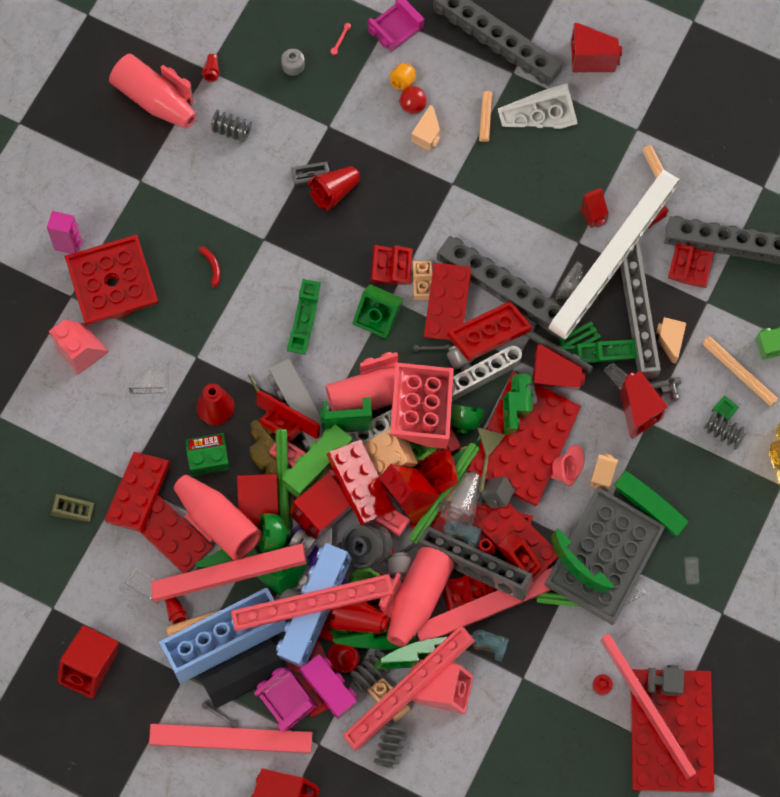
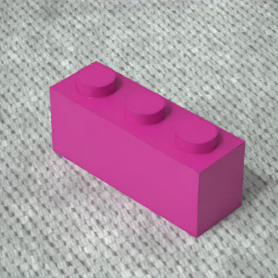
(64, 232)
(329, 686)

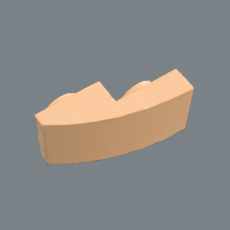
(422, 279)
(379, 690)

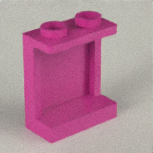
(396, 25)
(285, 698)

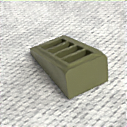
(71, 515)

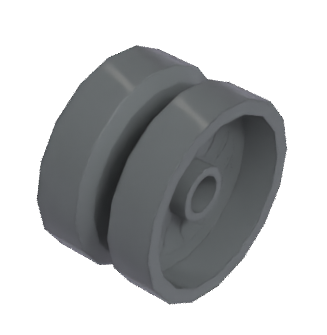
(367, 544)

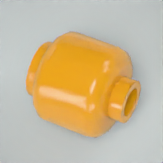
(402, 76)

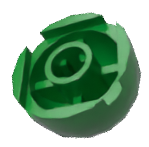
(466, 418)
(273, 532)

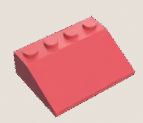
(422, 404)

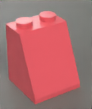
(77, 344)
(448, 690)

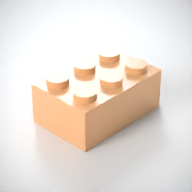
(389, 450)

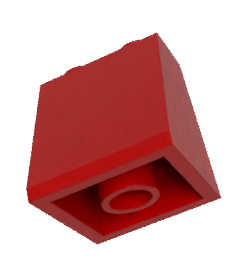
(593, 50)
(556, 371)
(641, 404)
(409, 490)
(257, 496)
(320, 507)
(87, 661)
(278, 784)

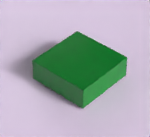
(725, 407)

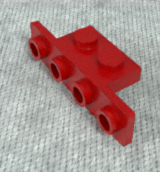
(284, 417)

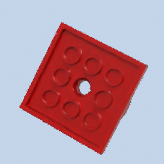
(114, 260)

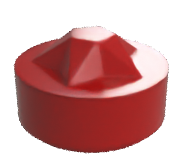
(602, 684)

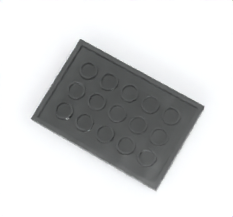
(610, 541)

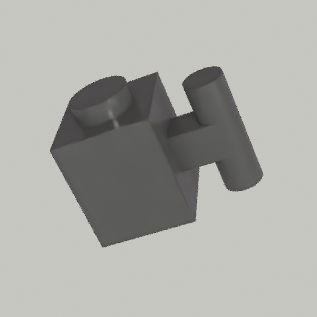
(496, 492)
(670, 680)

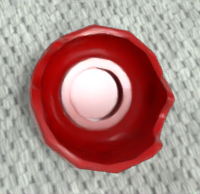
(413, 100)
(343, 657)

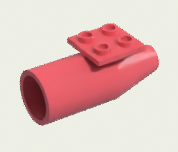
(159, 95)
(374, 381)
(217, 518)
(416, 595)

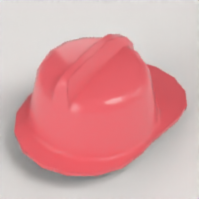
(569, 466)

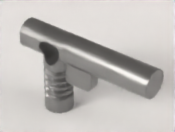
(667, 387)

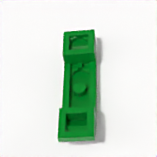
(304, 317)
(575, 567)

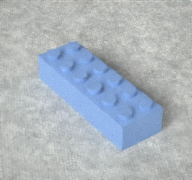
(305, 630)
(215, 639)

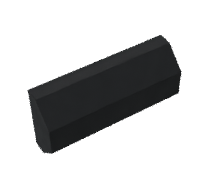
(241, 673)

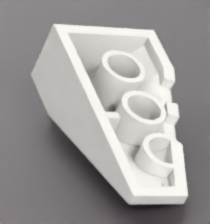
(544, 109)

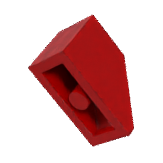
(595, 208)
(519, 553)

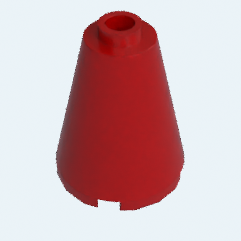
(333, 186)
(215, 405)
(360, 618)

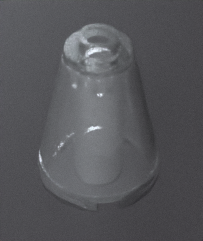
(462, 499)

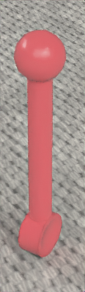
(334, 51)

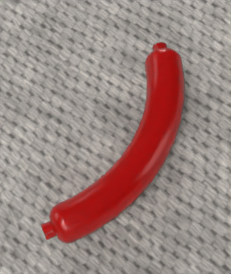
(214, 264)

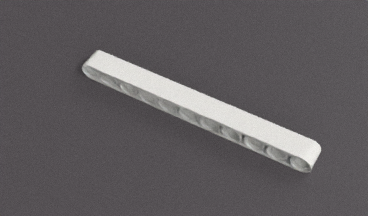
(614, 254)
(457, 390)

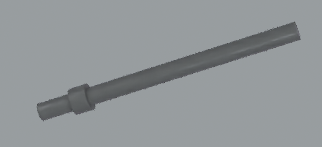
(572, 358)

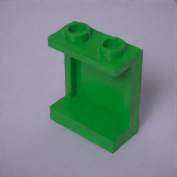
(348, 420)

